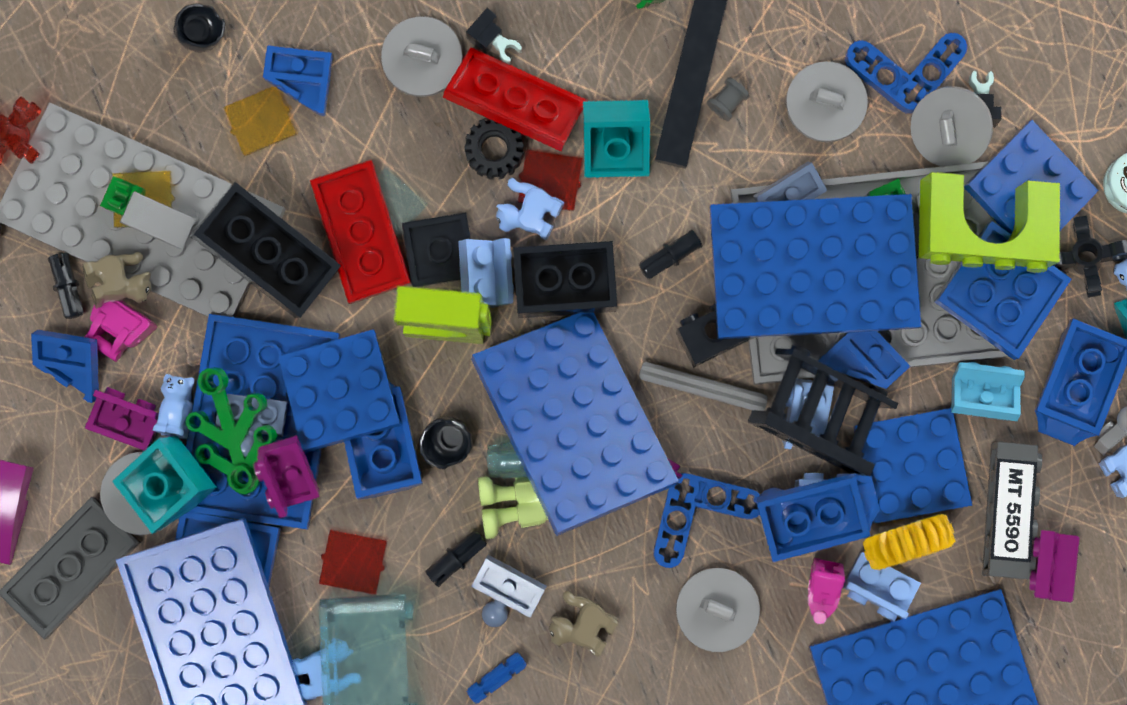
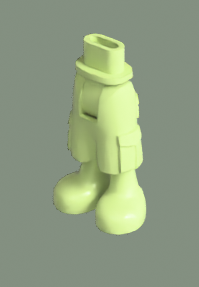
(527, 512)

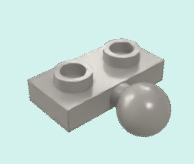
(1112, 434)

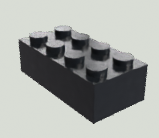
(265, 250)

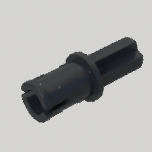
(670, 254)
(66, 286)
(456, 558)

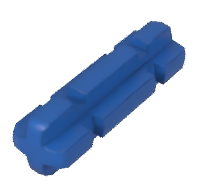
(496, 678)

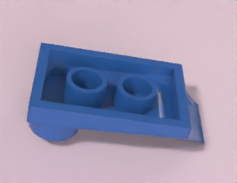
(1081, 383)
(386, 459)
(817, 515)

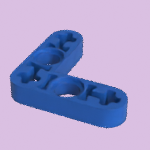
(902, 80)
(697, 499)

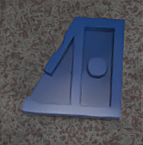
(300, 75)
(68, 359)

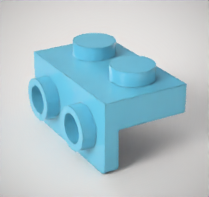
(987, 391)

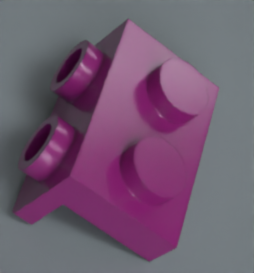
(123, 420)
(285, 474)
(1055, 567)

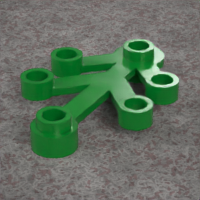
(231, 434)

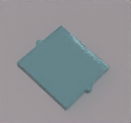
(400, 201)

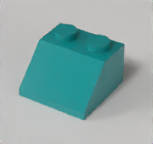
(616, 138)
(164, 483)

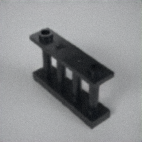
(799, 431)

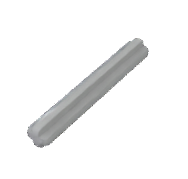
(703, 387)

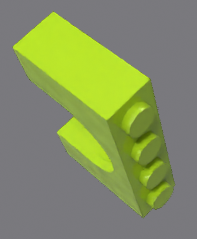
(948, 238)
(442, 315)

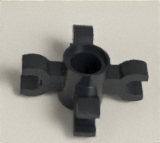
(1112, 252)

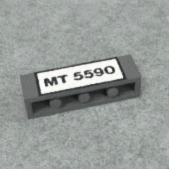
(1011, 510)

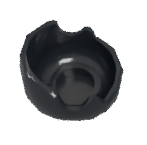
(198, 27)
(445, 442)

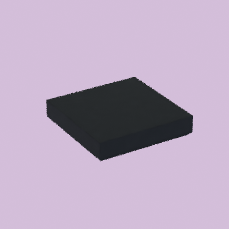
(434, 248)

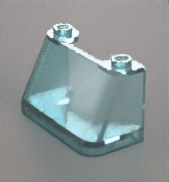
(365, 649)

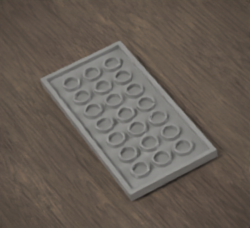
(61, 202)

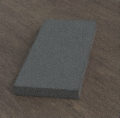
(67, 568)

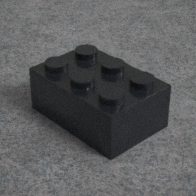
(565, 279)

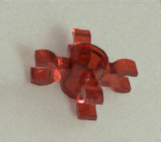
(14, 130)

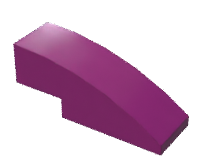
(13, 491)

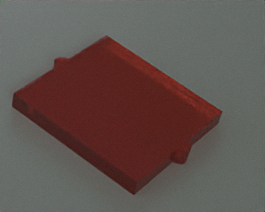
(554, 174)
(353, 562)

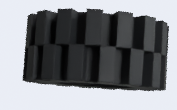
(489, 167)

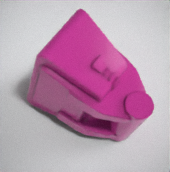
(123, 323)
(824, 588)

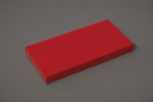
(515, 99)
(360, 232)

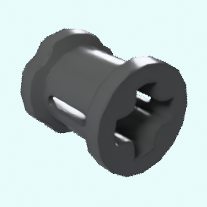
(728, 99)

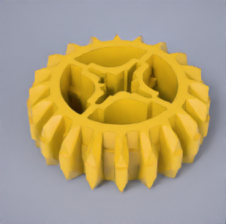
(909, 542)

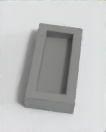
(157, 220)

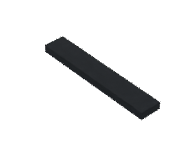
(690, 82)

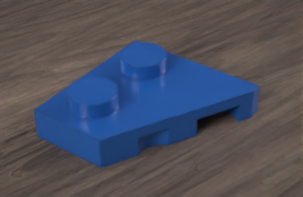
(866, 358)

